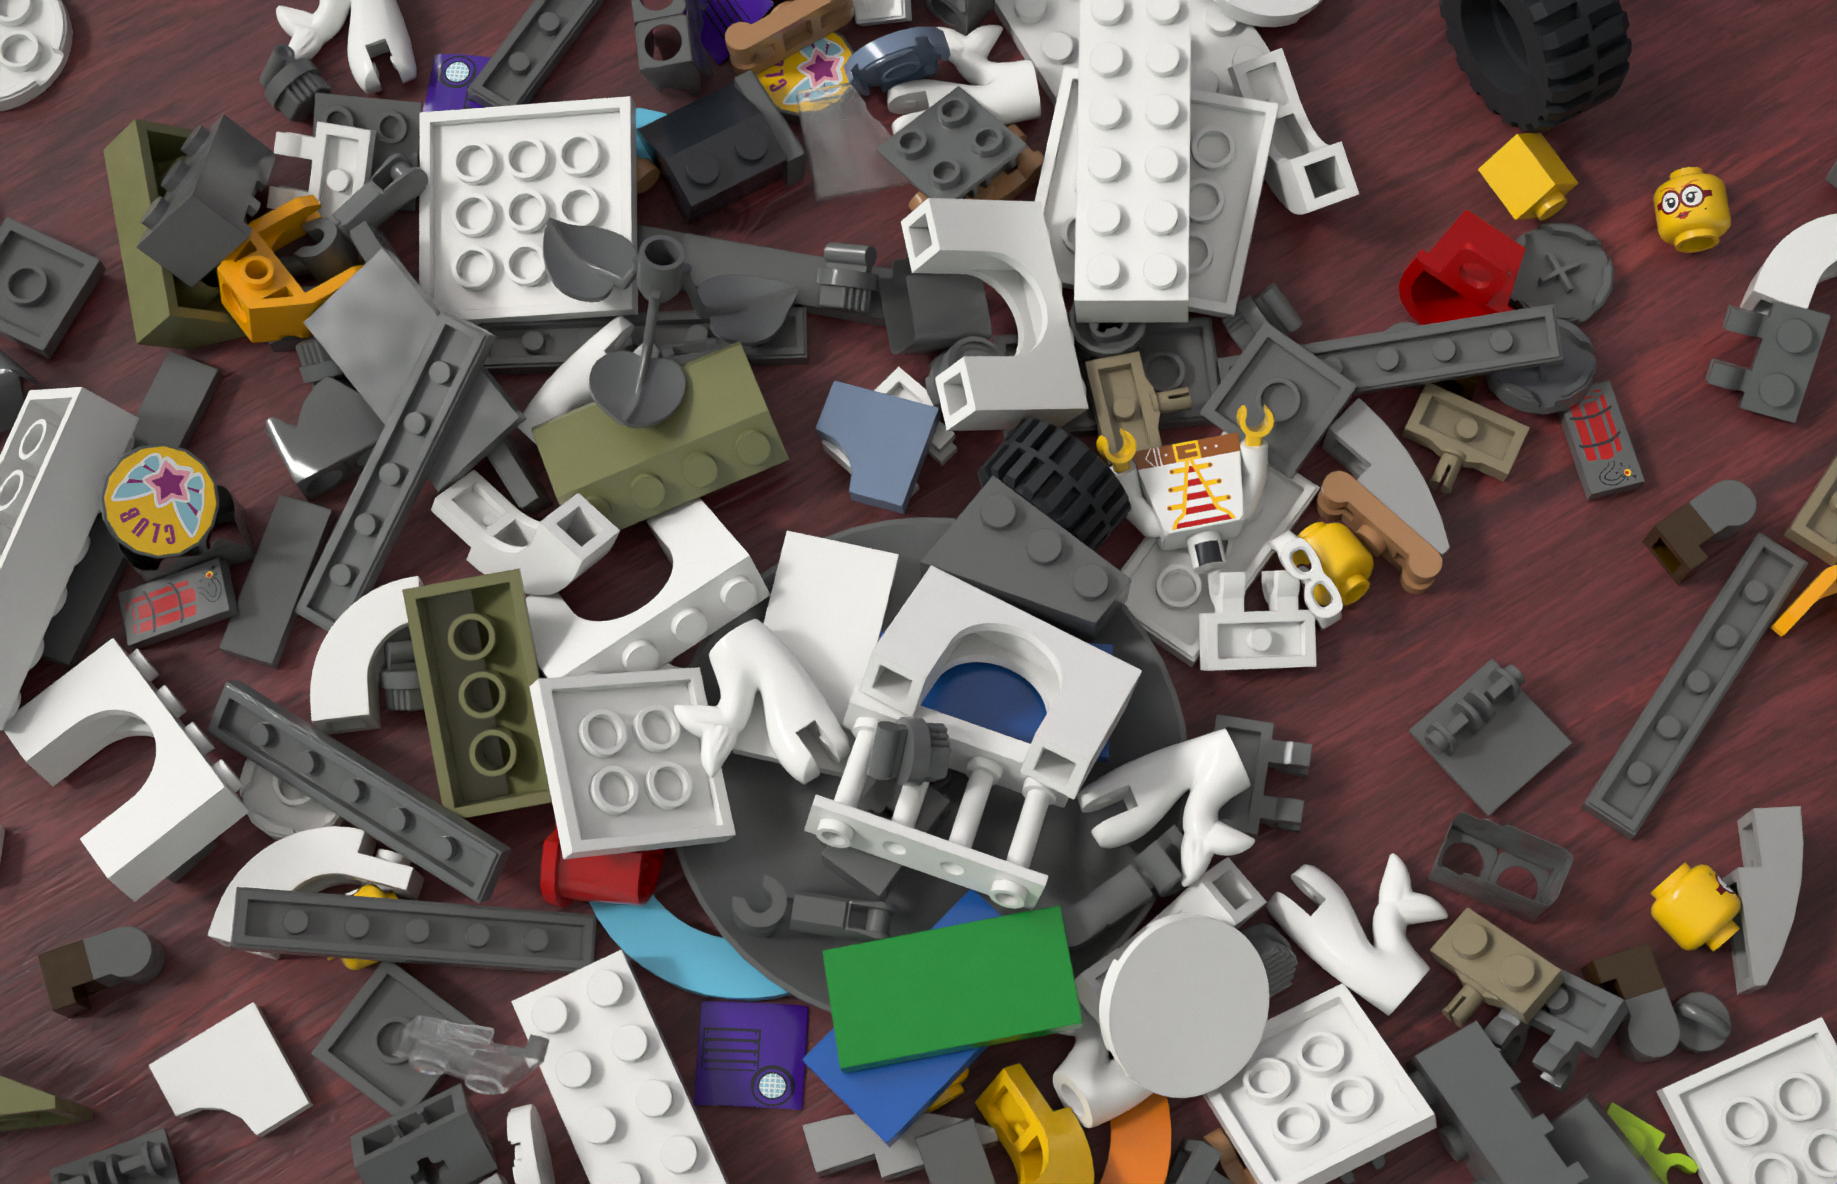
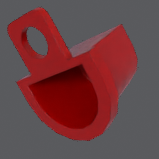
(1463, 274)
(602, 879)

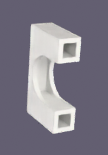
(1013, 254)
(707, 589)
(959, 624)
(184, 798)

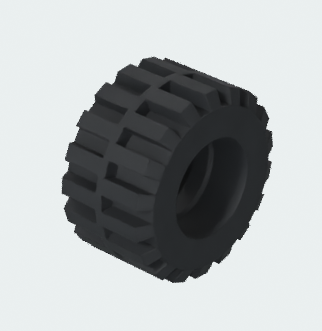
(1060, 480)

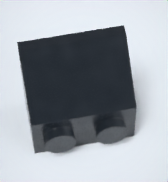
(713, 152)

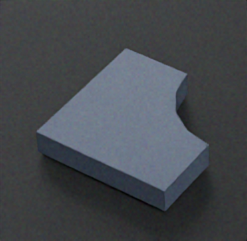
(881, 439)

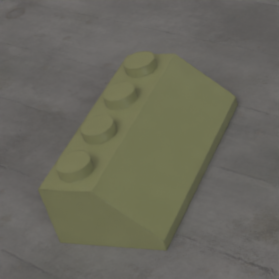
(161, 305)
(637, 473)
(474, 682)

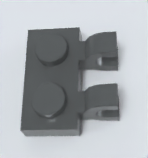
(1782, 360)
(1258, 753)
(1576, 1018)

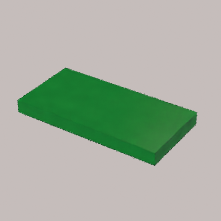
(952, 989)

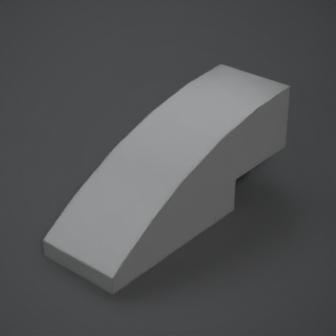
(1385, 469)
(1767, 891)
(850, 1142)

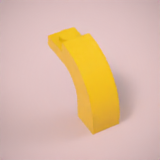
(1040, 1142)

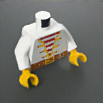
(1194, 489)

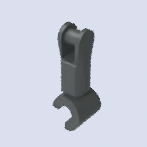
(374, 202)
(1127, 891)
(812, 914)

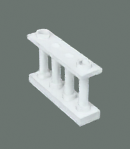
(987, 760)

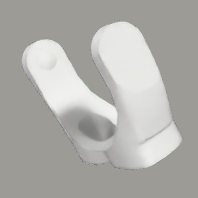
(1285, 546)

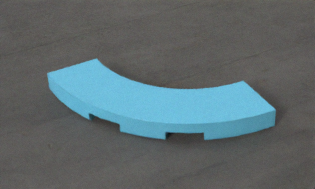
(683, 954)

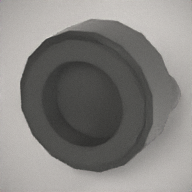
(1702, 1022)

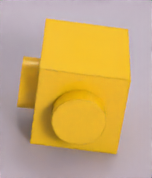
(1529, 177)

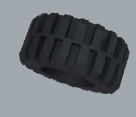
(1540, 56)

